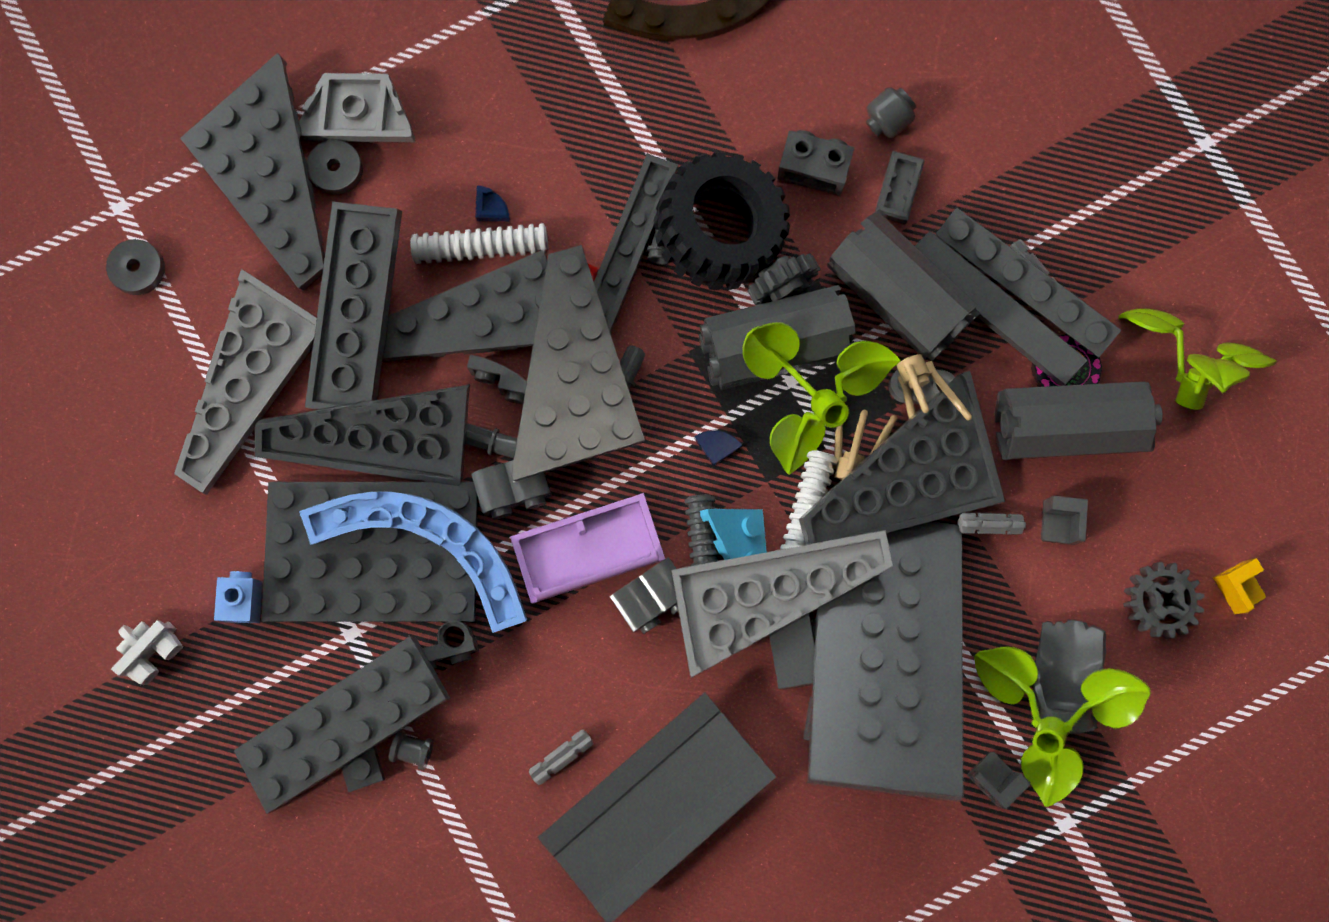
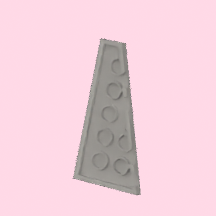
(248, 370)
(752, 596)

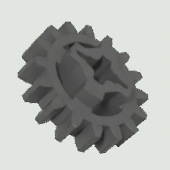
(784, 279)
(1180, 600)

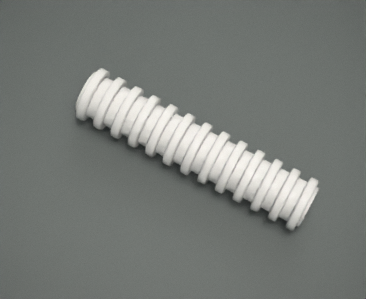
(479, 243)
(812, 490)

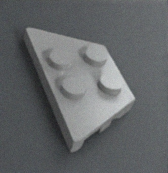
(355, 110)

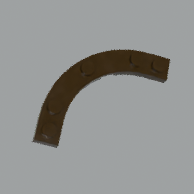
(680, 21)

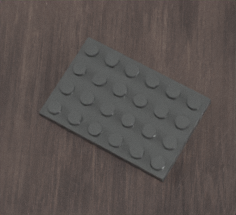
(363, 571)

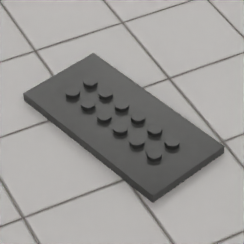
(894, 674)

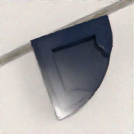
(490, 206)
(717, 445)

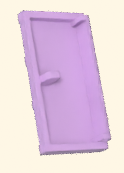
(587, 548)

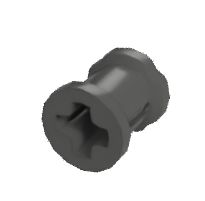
(411, 749)

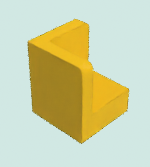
(1241, 586)

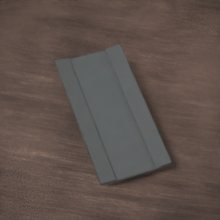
(656, 807)

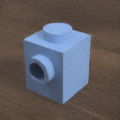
(238, 598)

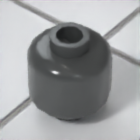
(890, 112)

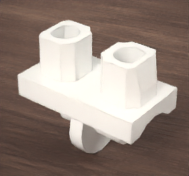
(141, 645)

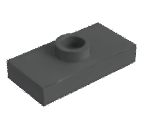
(899, 187)

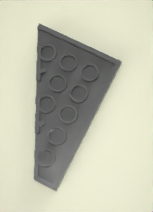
(259, 164)
(575, 384)
(916, 476)

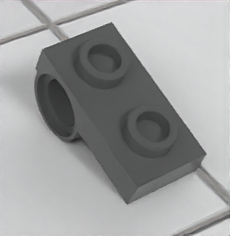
(445, 651)

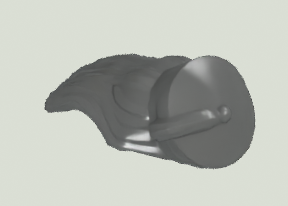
(1063, 661)

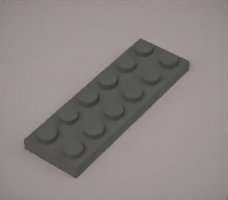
(353, 305)
(341, 724)

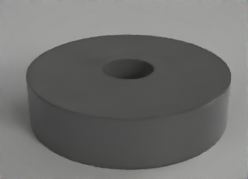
(331, 153)
(125, 256)

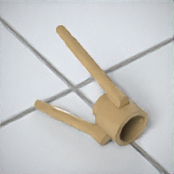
(914, 375)
(852, 459)

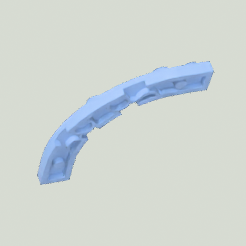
(435, 523)

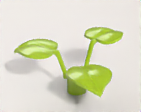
(862, 370)
(1206, 370)
(1050, 767)

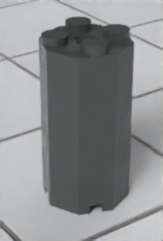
(903, 286)
(818, 318)
(1076, 420)

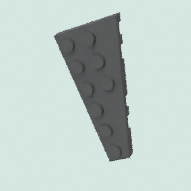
(472, 318)
(395, 436)

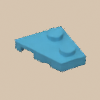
(737, 531)

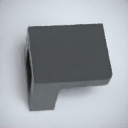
(1064, 520)
(998, 780)

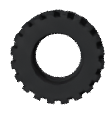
(746, 190)

